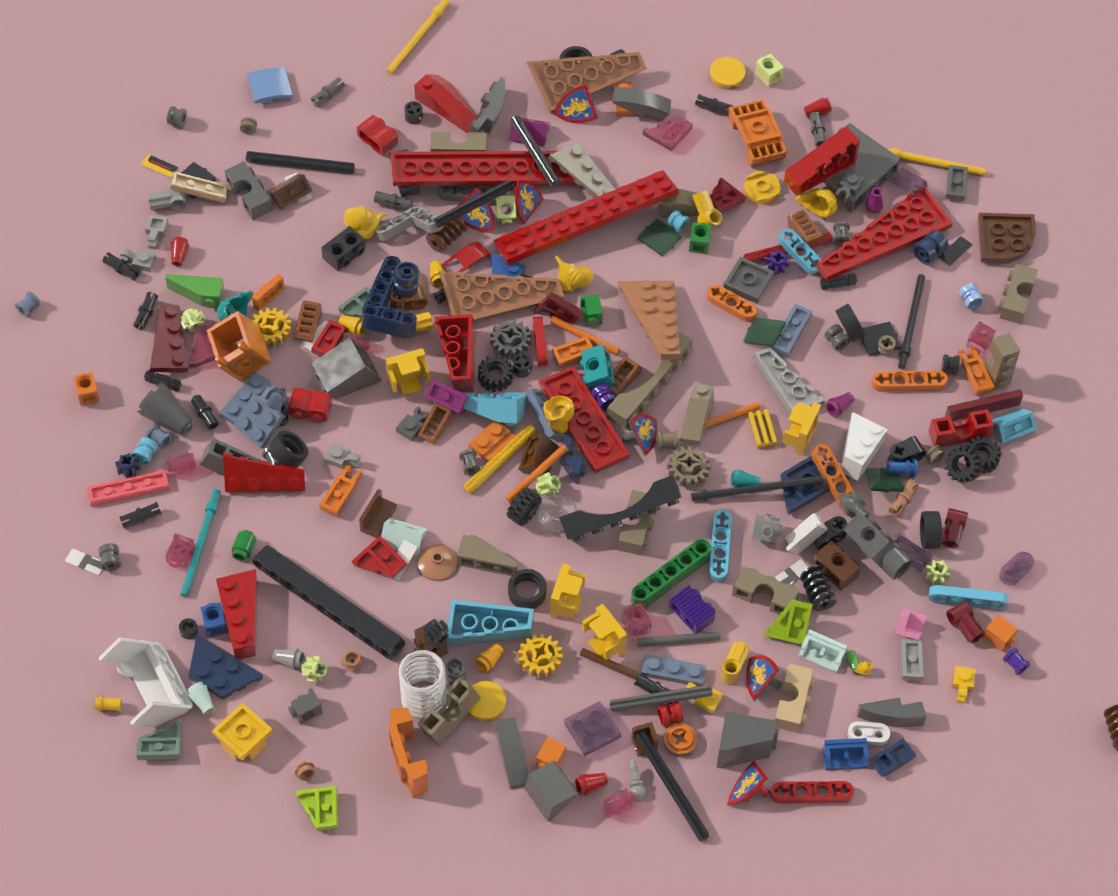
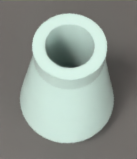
(200, 696)

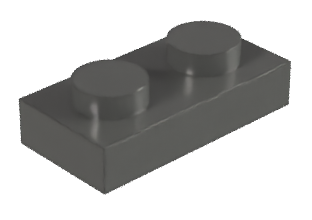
(956, 182)

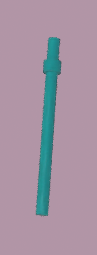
(211, 510)

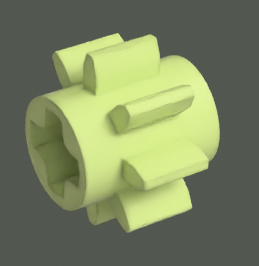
(192, 319)
(547, 484)
(937, 572)
(314, 669)

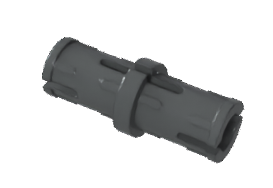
(327, 92)
(817, 128)
(393, 200)

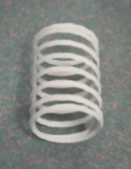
(409, 692)

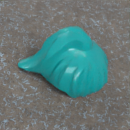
(233, 304)

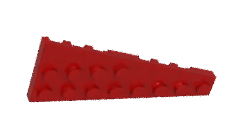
(898, 228)

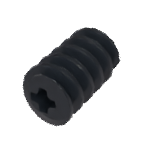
(817, 588)

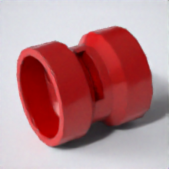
(670, 714)

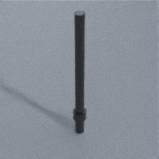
(905, 349)

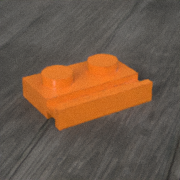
(491, 440)

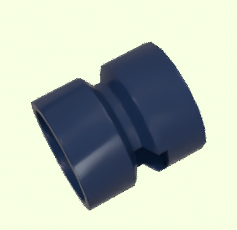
(930, 247)
(406, 279)

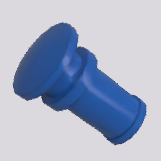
(903, 468)

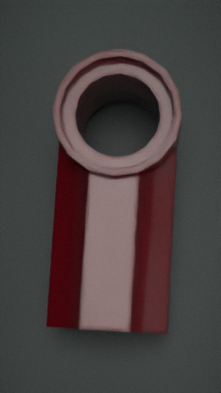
(955, 523)
(963, 618)

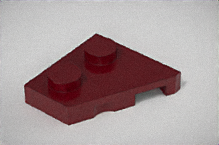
(726, 196)
(559, 308)

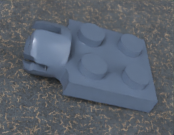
(262, 416)

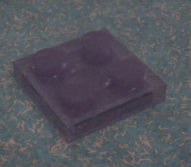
(592, 728)

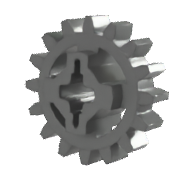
(510, 338)

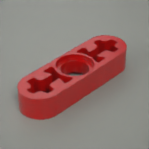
(540, 343)

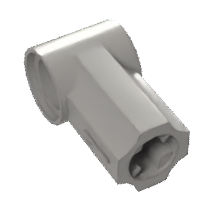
(165, 199)

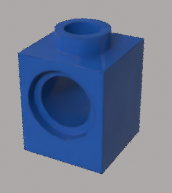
(217, 626)

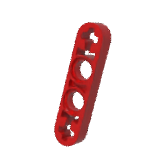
(811, 788)

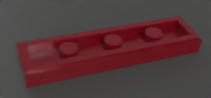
(992, 403)

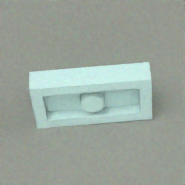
(396, 531)

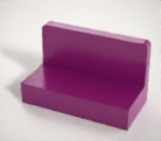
(537, 129)
(447, 396)

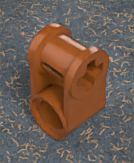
(416, 302)

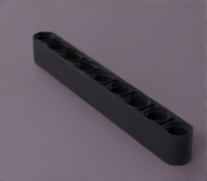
(329, 602)

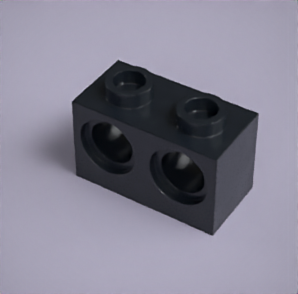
(340, 252)

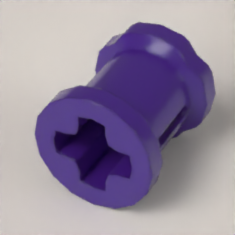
(1017, 662)

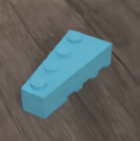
(487, 623)

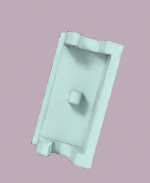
(823, 651)

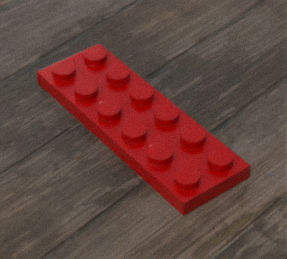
(589, 424)

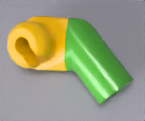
(855, 665)

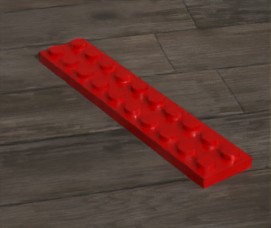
(469, 168)
(585, 217)

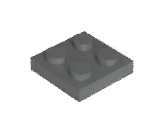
(748, 279)

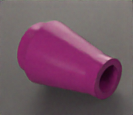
(875, 201)
(839, 404)

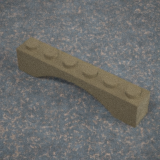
(633, 402)

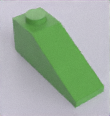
(199, 289)

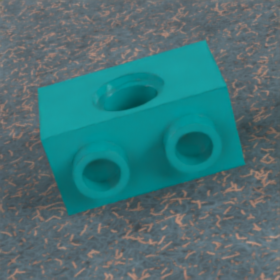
(597, 367)

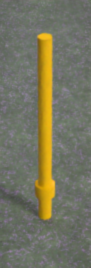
(437, 12)
(936, 162)

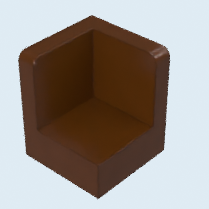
(650, 730)

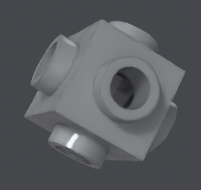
(766, 535)

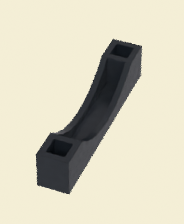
(582, 522)

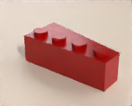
(823, 162)
(458, 343)
(239, 606)

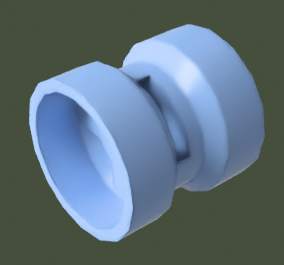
(971, 296)

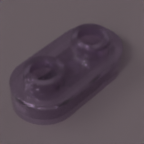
(1015, 569)

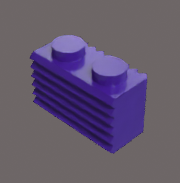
(692, 609)

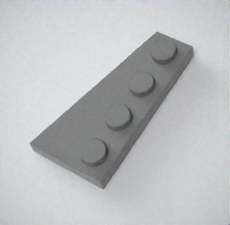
(784, 381)

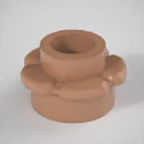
(352, 655)
(305, 770)

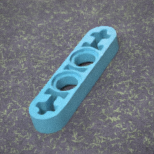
(717, 545)
(973, 597)

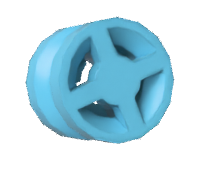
(678, 221)

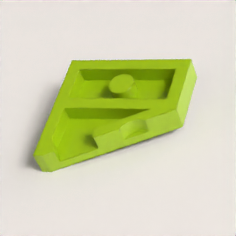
(321, 806)

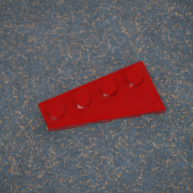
(256, 476)

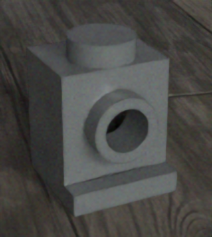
(305, 707)

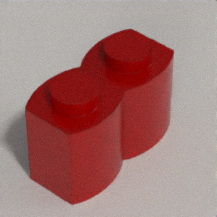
(377, 134)
(310, 405)

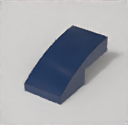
(893, 758)

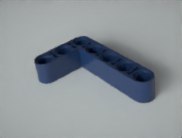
(377, 315)

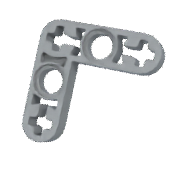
(414, 216)

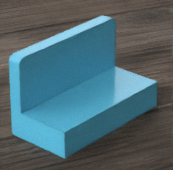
(1014, 424)

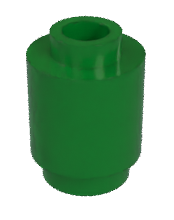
(243, 545)

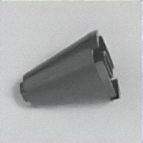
(165, 410)

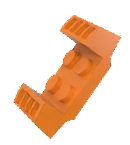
(758, 132)
(411, 774)

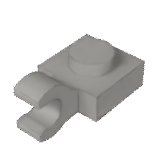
(155, 227)
(140, 260)
(340, 455)

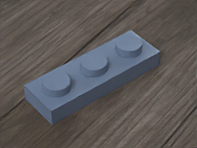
(792, 330)
(536, 400)
(234, 407)
(673, 670)

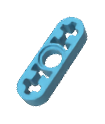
(794, 237)

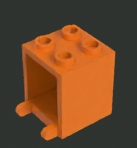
(241, 358)

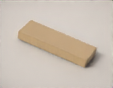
(199, 187)

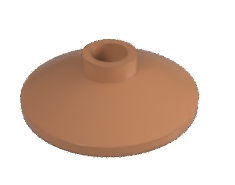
(439, 569)

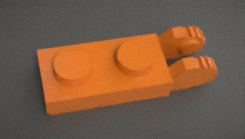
(976, 372)
(340, 491)

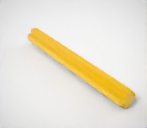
(499, 459)

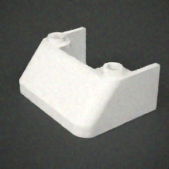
(154, 677)

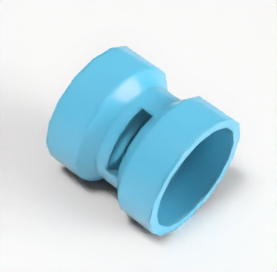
(145, 450)

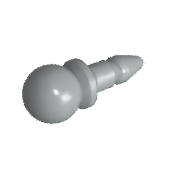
(637, 787)

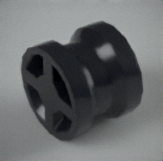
(416, 108)
(522, 360)
(950, 364)

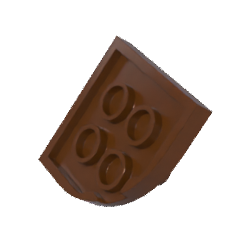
(1005, 236)

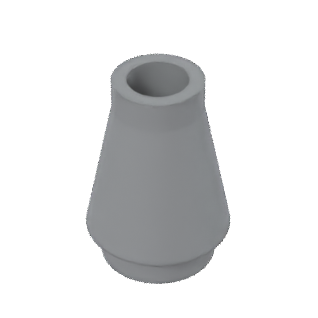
(289, 657)

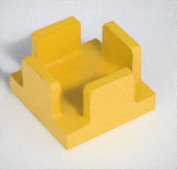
(406, 370)
(804, 422)
(565, 595)
(609, 637)
(242, 733)

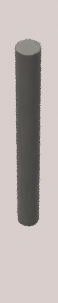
(678, 639)

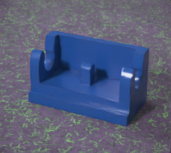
(845, 754)

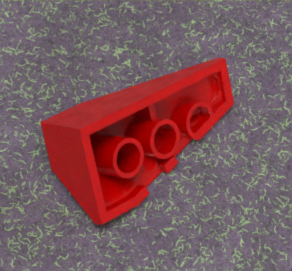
(444, 100)

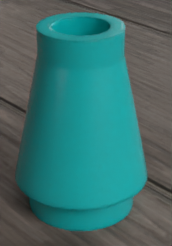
(742, 478)

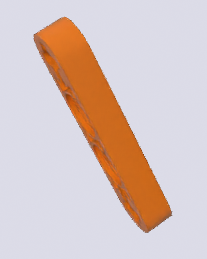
(910, 384)
(831, 481)

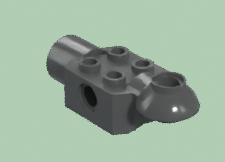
(882, 548)

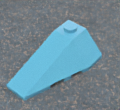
(501, 408)

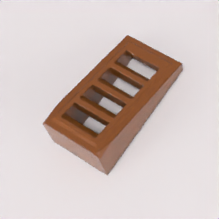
(803, 225)
(308, 309)
(621, 367)
(437, 408)

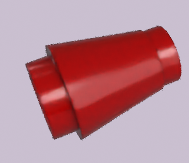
(821, 105)
(179, 249)
(590, 782)

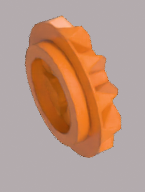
(678, 730)

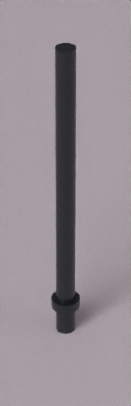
(705, 495)

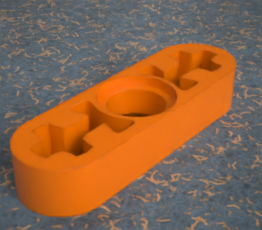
(736, 310)

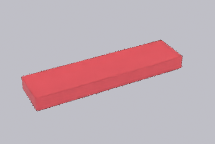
(128, 488)

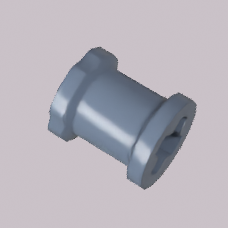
(27, 304)
(159, 436)

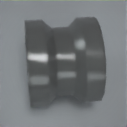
(176, 116)

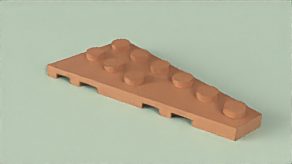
(560, 76)
(494, 294)
(656, 312)

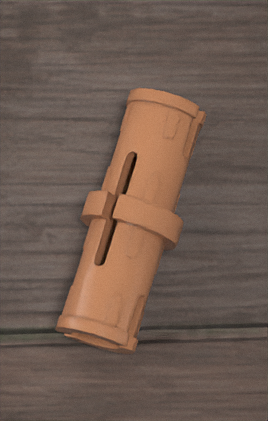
(903, 498)

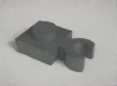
(849, 184)
(410, 426)

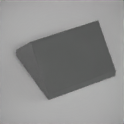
(550, 789)

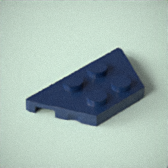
(800, 496)
(219, 669)

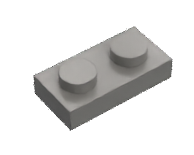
(911, 659)

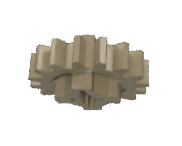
(689, 466)

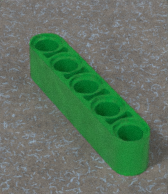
(674, 566)

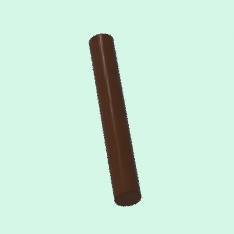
(609, 663)

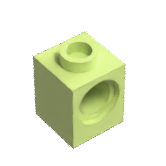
(769, 70)
(506, 201)

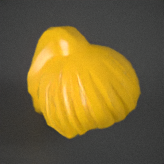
(819, 201)
(362, 221)
(572, 276)
(559, 412)

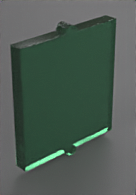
(659, 237)
(764, 332)
(882, 481)

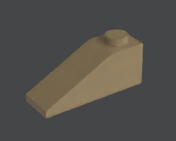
(683, 202)
(697, 413)
(481, 555)

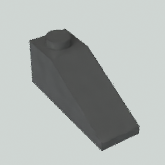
(213, 455)

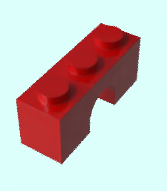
(946, 433)

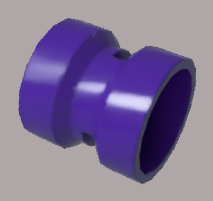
(603, 396)

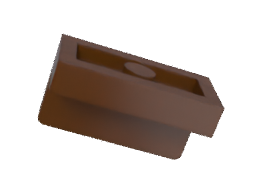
(290, 190)
(536, 452)
(376, 514)

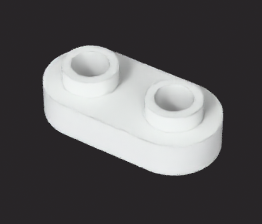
(869, 730)

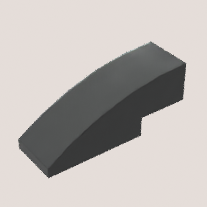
(642, 102)
(893, 713)
(511, 752)

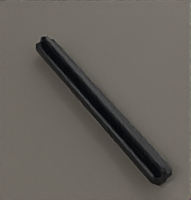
(300, 162)
(672, 786)

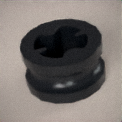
(191, 624)

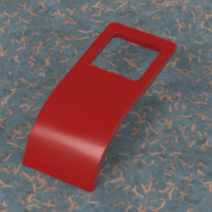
(468, 255)

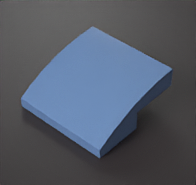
(269, 85)

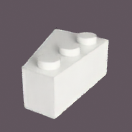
(861, 445)

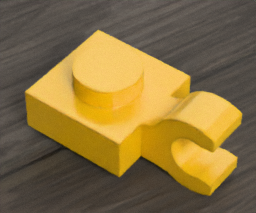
(964, 681)
(708, 703)

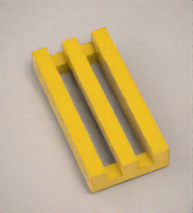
(759, 415)

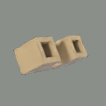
(790, 713)

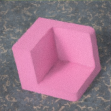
(911, 624)

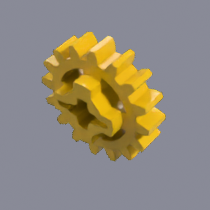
(271, 325)
(544, 663)

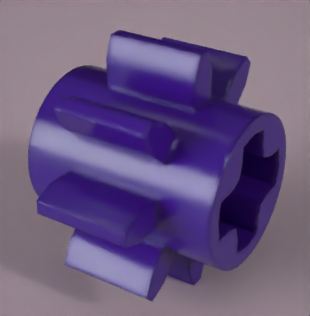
(777, 262)

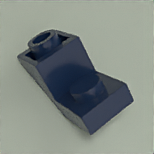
(572, 464)

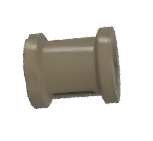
(667, 439)

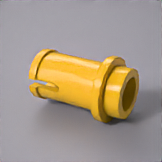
(105, 703)

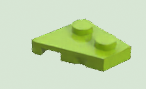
(791, 623)

